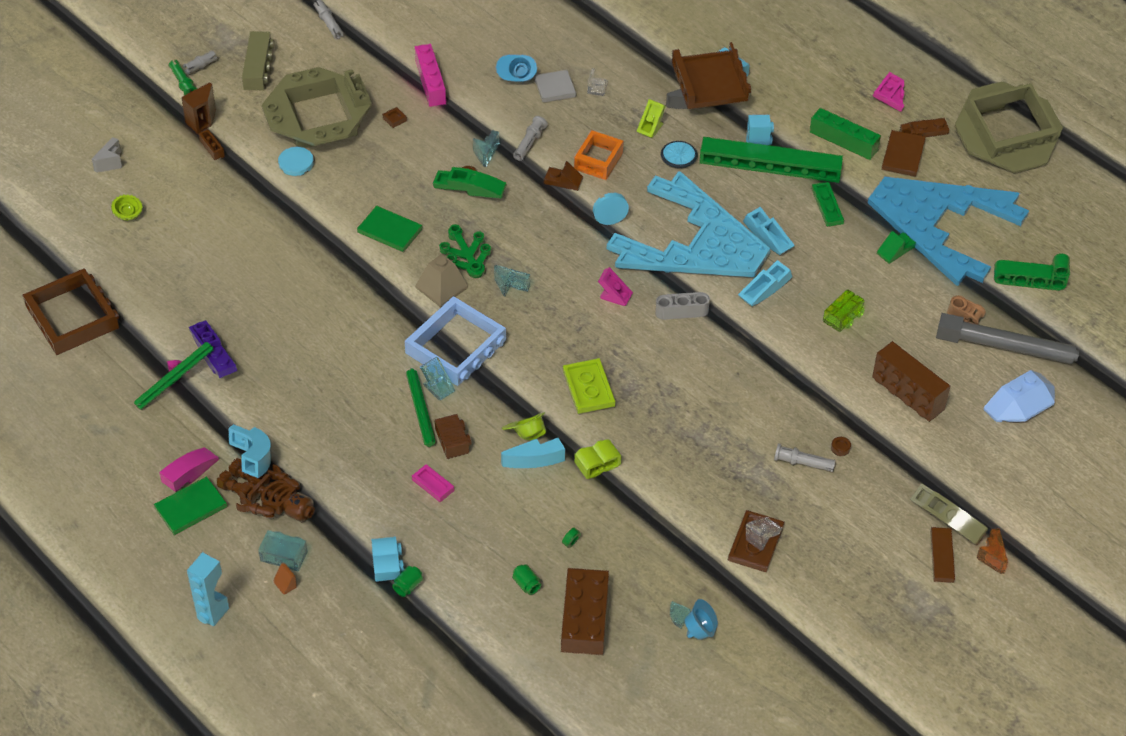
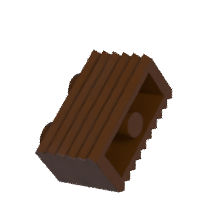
(452, 436)

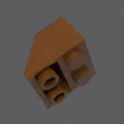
(199, 108)

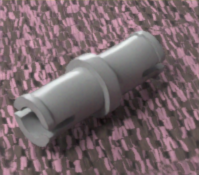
(199, 62)

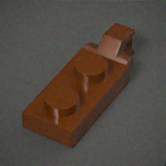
(926, 128)

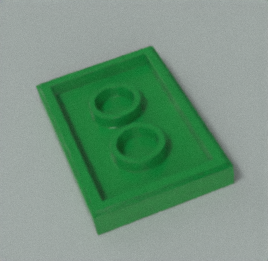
(389, 228)
(190, 505)

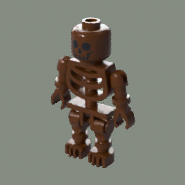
(281, 493)

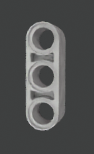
(682, 305)

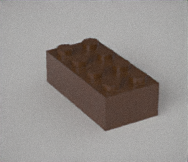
(911, 381)
(584, 611)

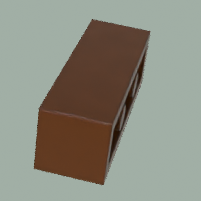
(211, 144)

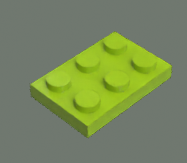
(588, 386)

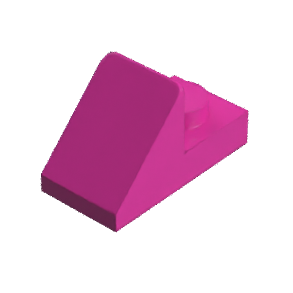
(614, 288)

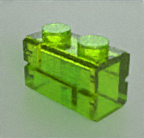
(844, 310)

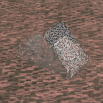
(760, 531)

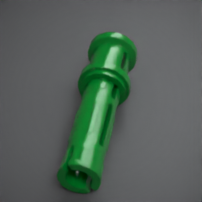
(185, 83)

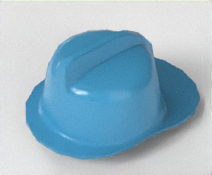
(516, 67)
(701, 621)

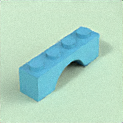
(203, 577)

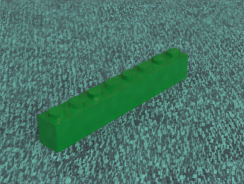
(771, 159)

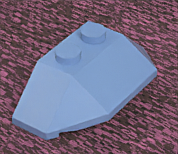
(1021, 398)

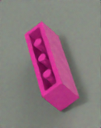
(430, 75)

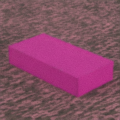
(433, 483)

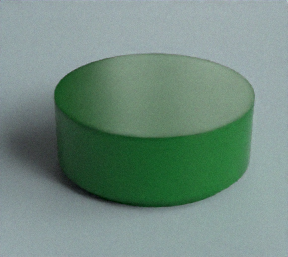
(571, 537)

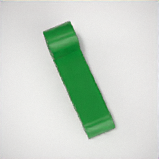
(1033, 274)

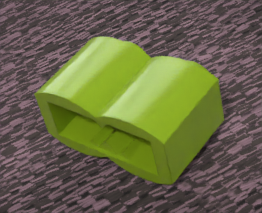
(597, 458)

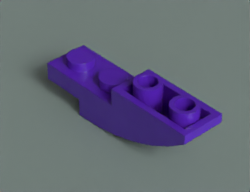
(218, 359)

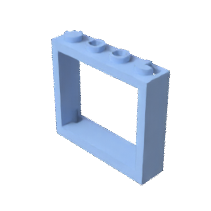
(438, 320)

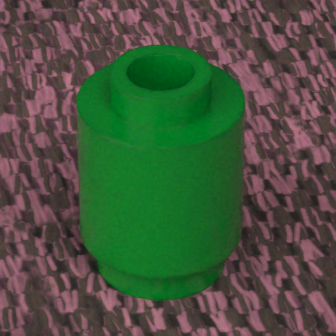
(526, 579)
(407, 580)

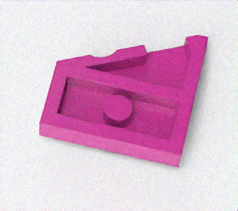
(891, 91)

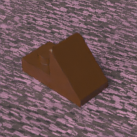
(566, 178)

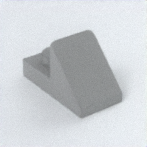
(108, 157)

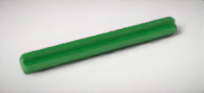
(175, 374)
(420, 407)

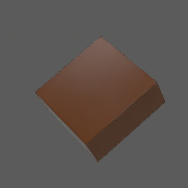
(394, 117)

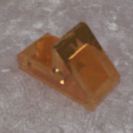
(994, 553)

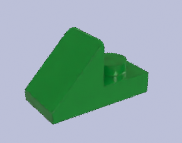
(895, 246)

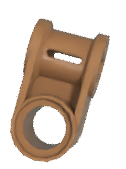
(965, 308)

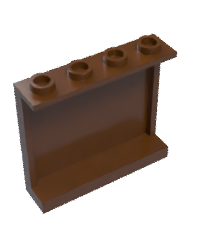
(711, 78)

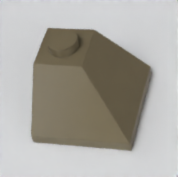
(441, 281)

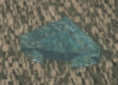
(678, 614)

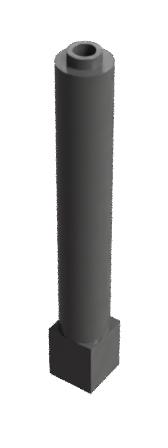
(953, 329)

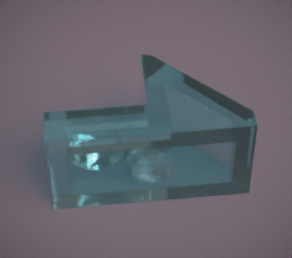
(485, 149)
(509, 278)
(437, 379)

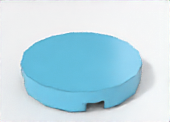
(295, 161)
(610, 208)

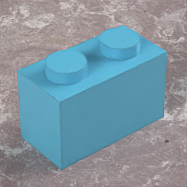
(759, 129)

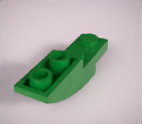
(472, 181)

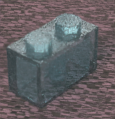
(283, 548)

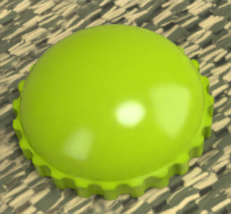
(126, 207)

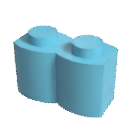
(385, 558)

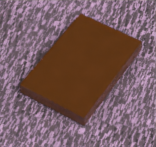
(903, 153)
(746, 553)

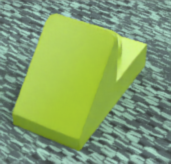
(651, 118)

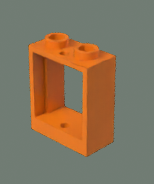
(600, 168)

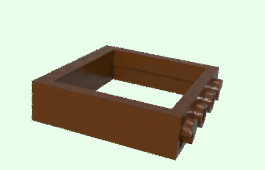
(82, 334)

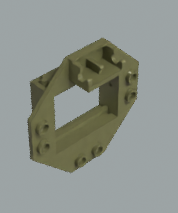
(313, 84)
(1013, 153)

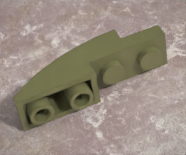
(949, 514)

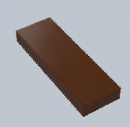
(942, 555)

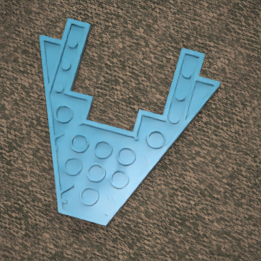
(718, 248)

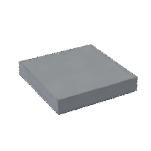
(554, 86)

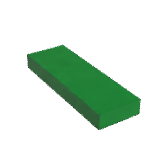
(827, 204)

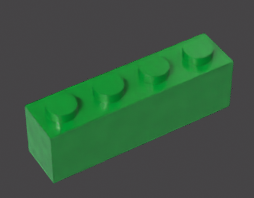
(845, 133)

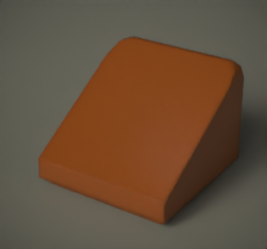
(285, 579)

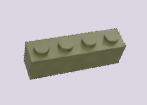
(257, 60)

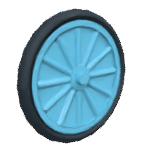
(679, 154)

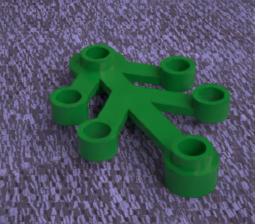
(474, 267)

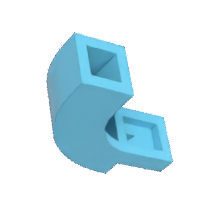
(257, 447)

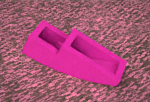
(187, 468)

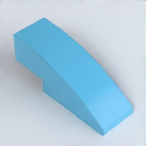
(768, 231)
(766, 283)
(534, 454)

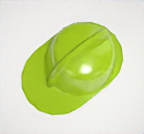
(528, 428)

